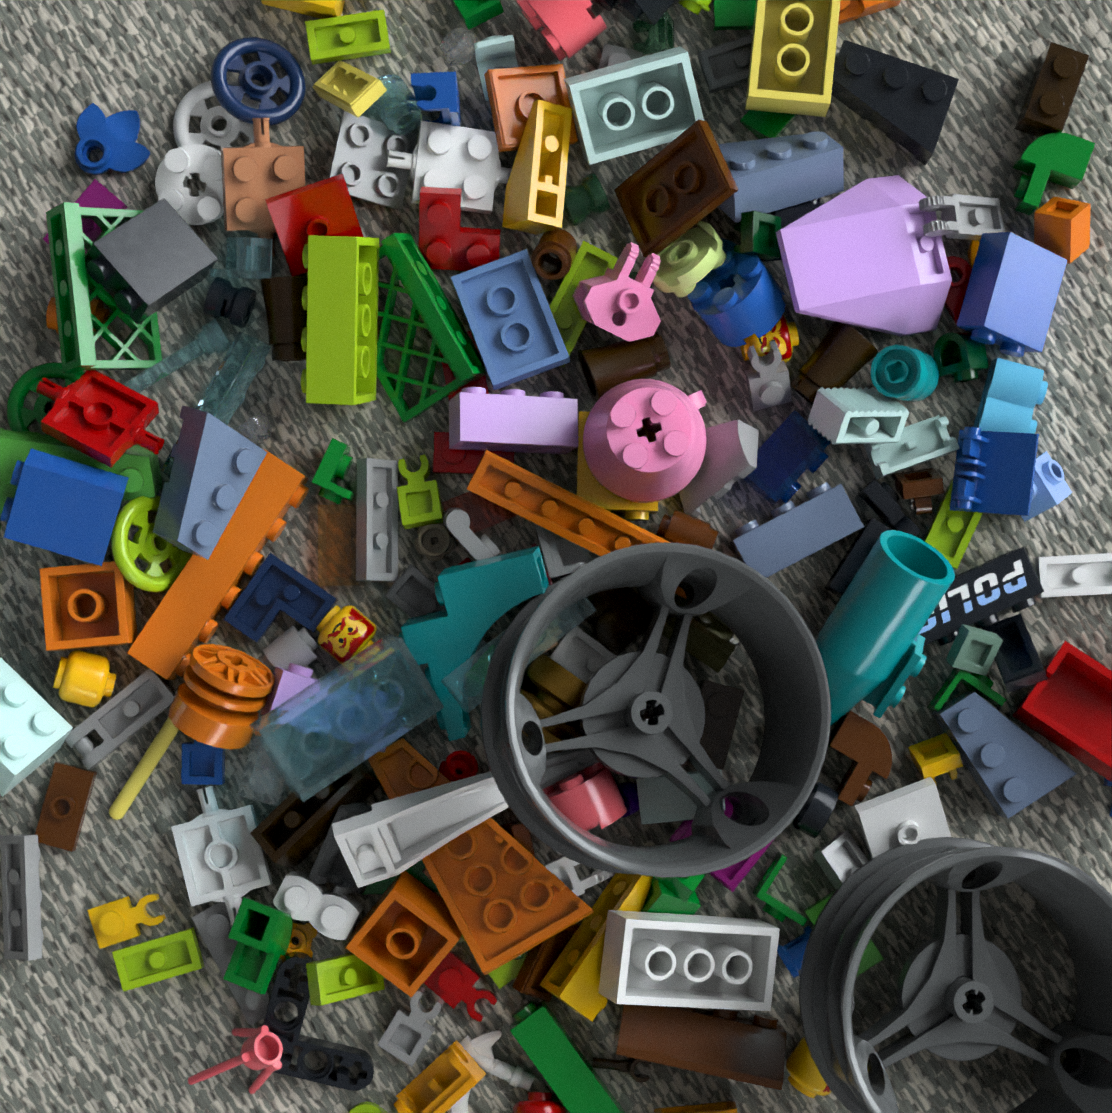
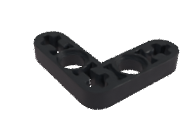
(290, 1035)

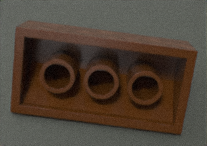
(705, 1042)

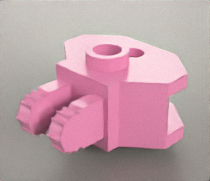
(622, 296)

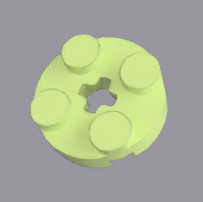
(689, 260)

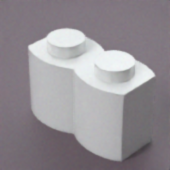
(306, 901)

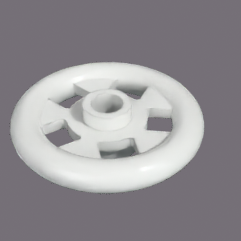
(194, 105)

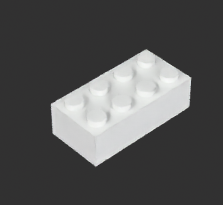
(688, 961)

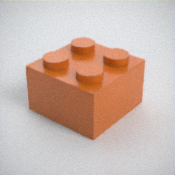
(87, 607)
(405, 934)

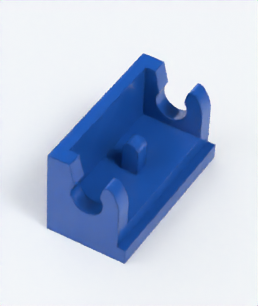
(438, 93)

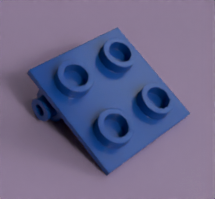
(994, 472)

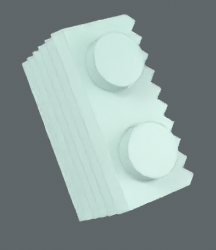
(857, 416)

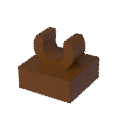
(919, 487)

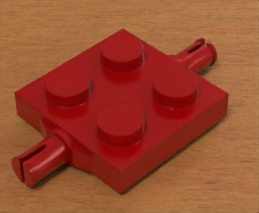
(99, 417)

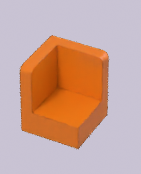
(1063, 227)

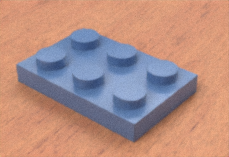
(510, 319)

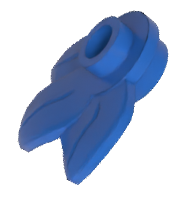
(114, 136)

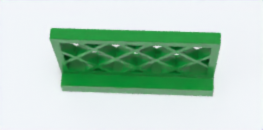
(73, 296)
(438, 317)

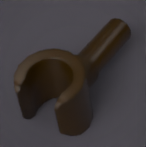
(622, 1066)

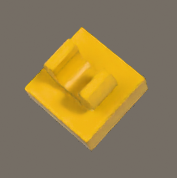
(936, 757)

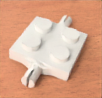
(454, 159)
(220, 854)

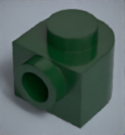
(960, 356)

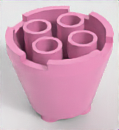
(630, 463)

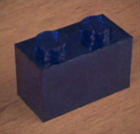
(786, 457)

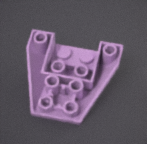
(868, 260)

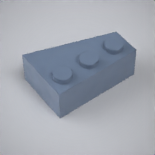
(782, 172)

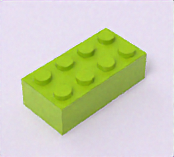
(340, 319)

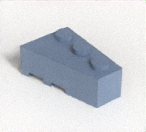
(205, 483)
(1000, 755)

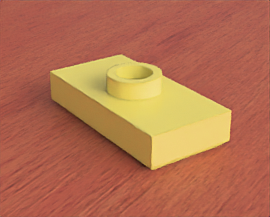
(349, 88)

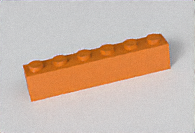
(208, 585)

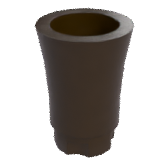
(285, 316)
(833, 361)
(622, 362)

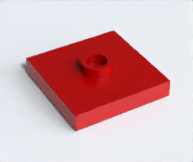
(312, 210)

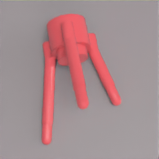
(257, 1053)

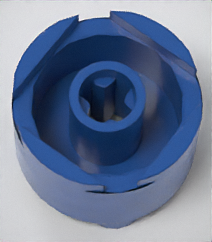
(738, 299)

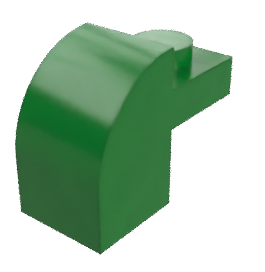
(1051, 158)
(261, 937)

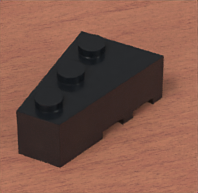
(894, 96)

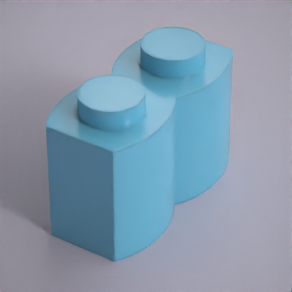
(1010, 397)

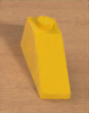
(539, 171)

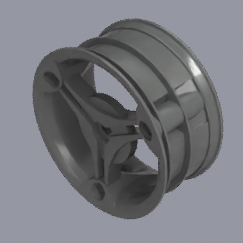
(610, 707)
(956, 963)

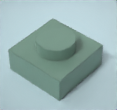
(974, 650)

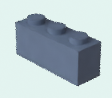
(797, 530)

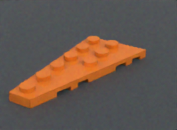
(485, 876)

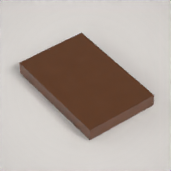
(676, 189)

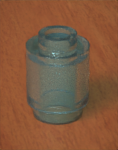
(397, 105)

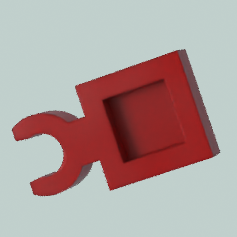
(455, 981)

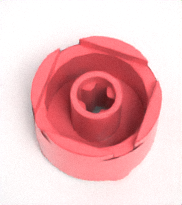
(566, 24)
(588, 797)

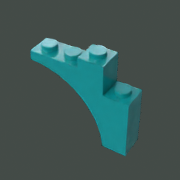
(473, 599)

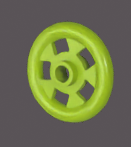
(143, 547)

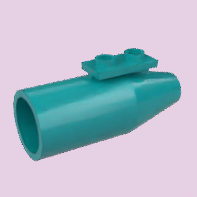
(874, 629)

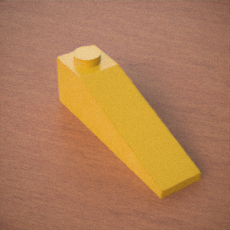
(578, 968)

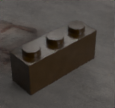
(301, 826)

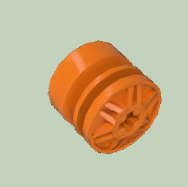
(221, 696)

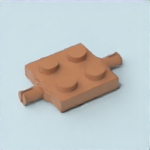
(256, 174)

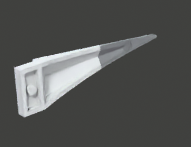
(418, 823)

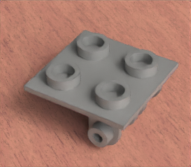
(362, 159)

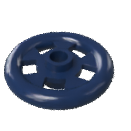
(268, 54)

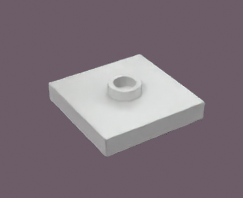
(902, 817)

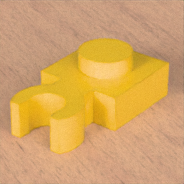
(119, 920)

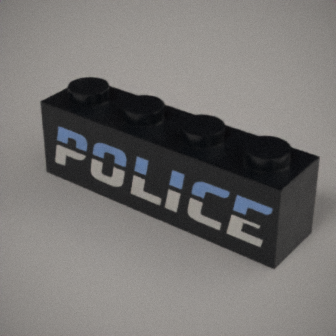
(982, 593)

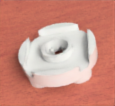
(173, 177)

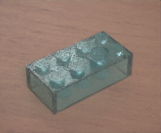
(346, 716)

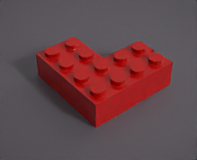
(1073, 707)

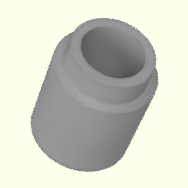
(290, 647)

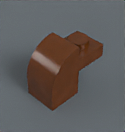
(869, 754)

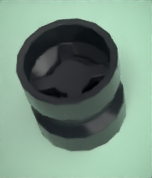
(229, 302)

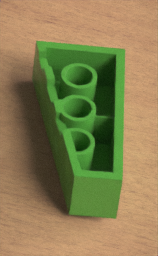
(136, 463)

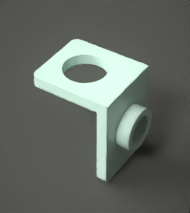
(494, 53)

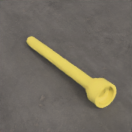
(143, 770)

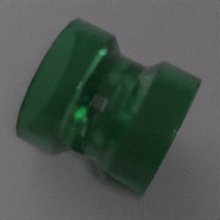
(584, 199)

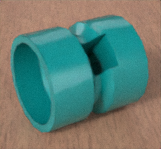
(904, 373)

